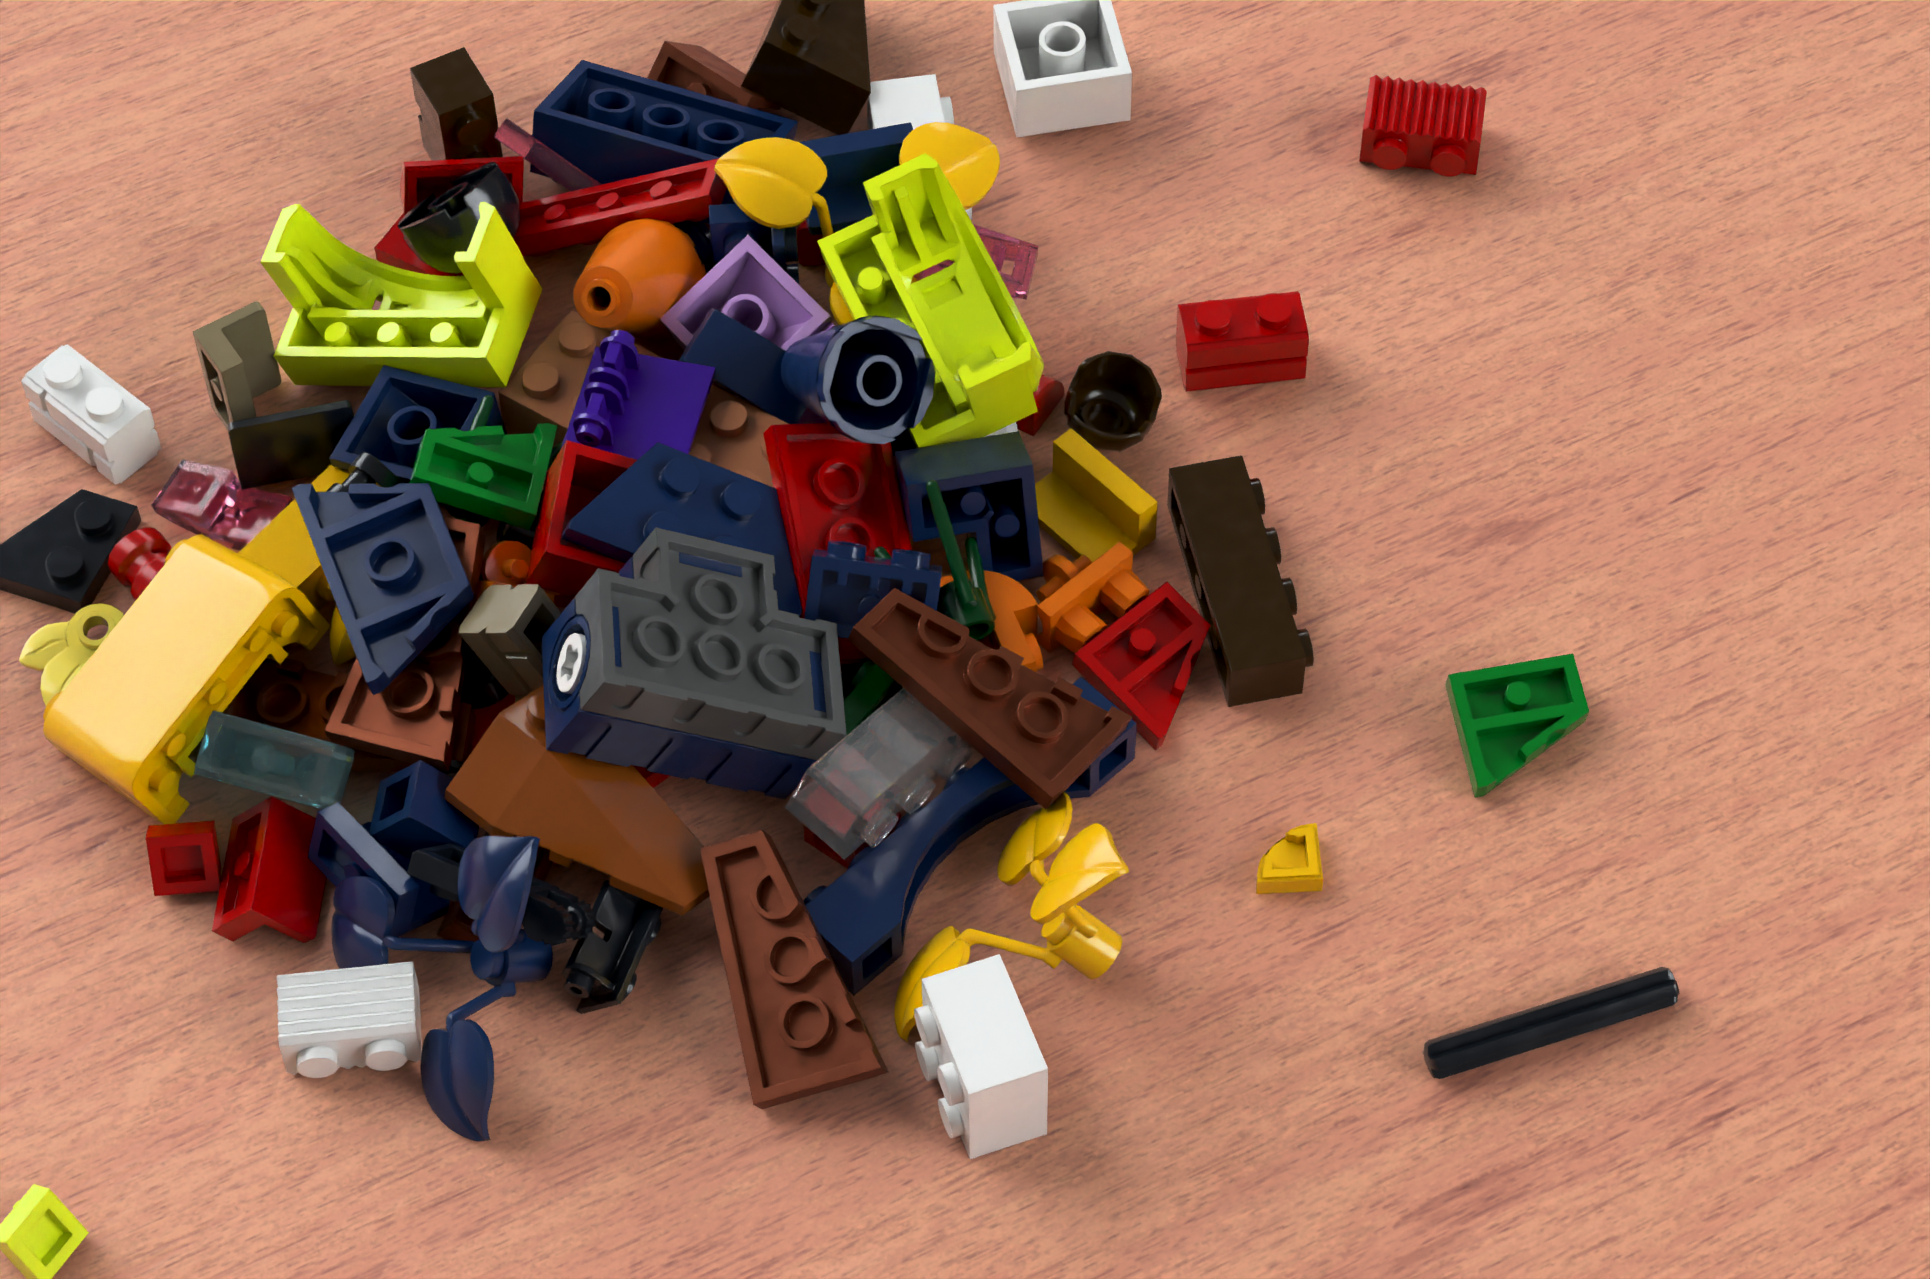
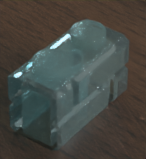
(273, 761)

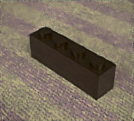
(1238, 580)

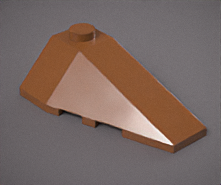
(579, 810)

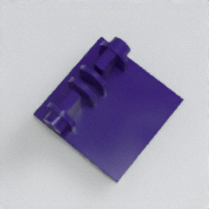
(638, 400)

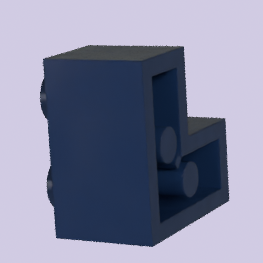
(986, 494)

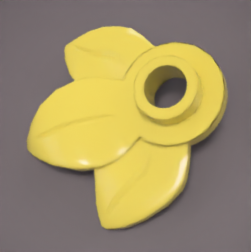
(64, 647)

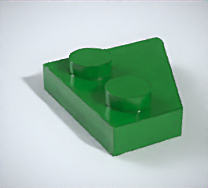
(487, 470)
(1514, 714)

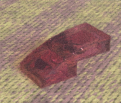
(212, 504)

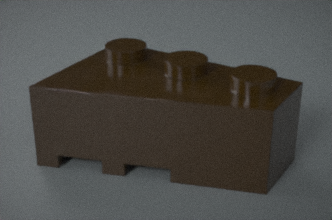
(814, 61)

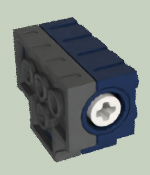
(693, 670)

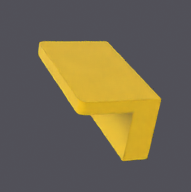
(1091, 502)

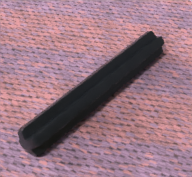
(1550, 1022)

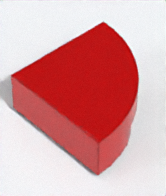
(1046, 397)

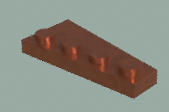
(421, 706)
(1011, 715)
(785, 990)

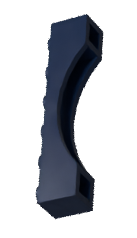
(871, 903)

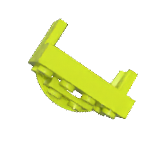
(962, 313)
(427, 323)

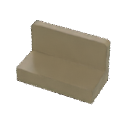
(237, 361)

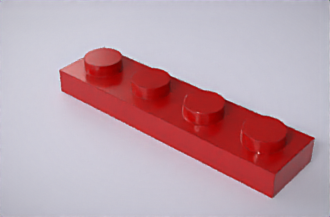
(592, 212)

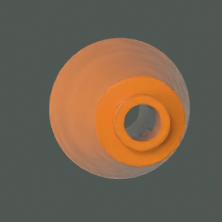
(637, 277)

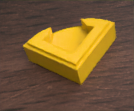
(1292, 863)

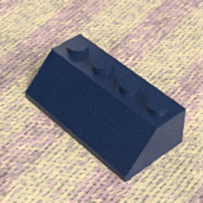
(636, 126)

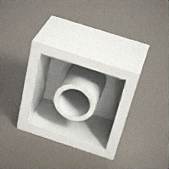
(1061, 64)
(982, 1057)

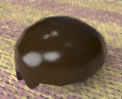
(1112, 401)

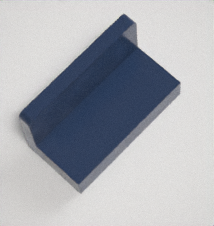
(849, 163)
(346, 849)

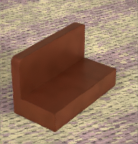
(704, 73)

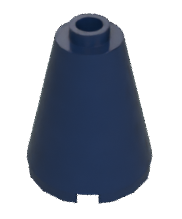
(862, 377)

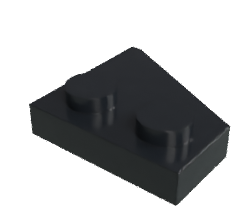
(66, 551)

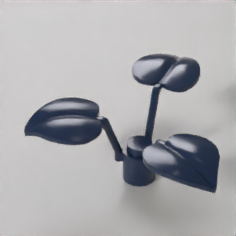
(494, 892)

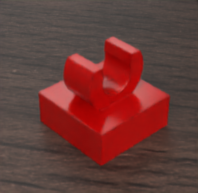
(184, 858)

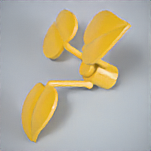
(780, 179)
(1070, 931)

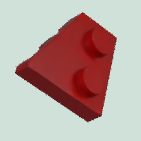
(1146, 660)

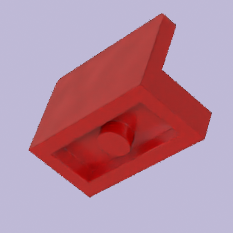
(270, 874)

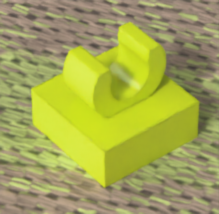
(40, 1234)

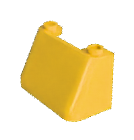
(171, 664)

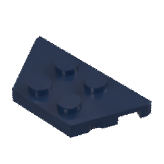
(689, 498)
(387, 570)

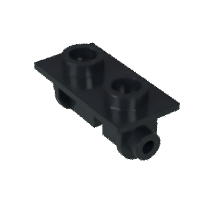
(605, 968)

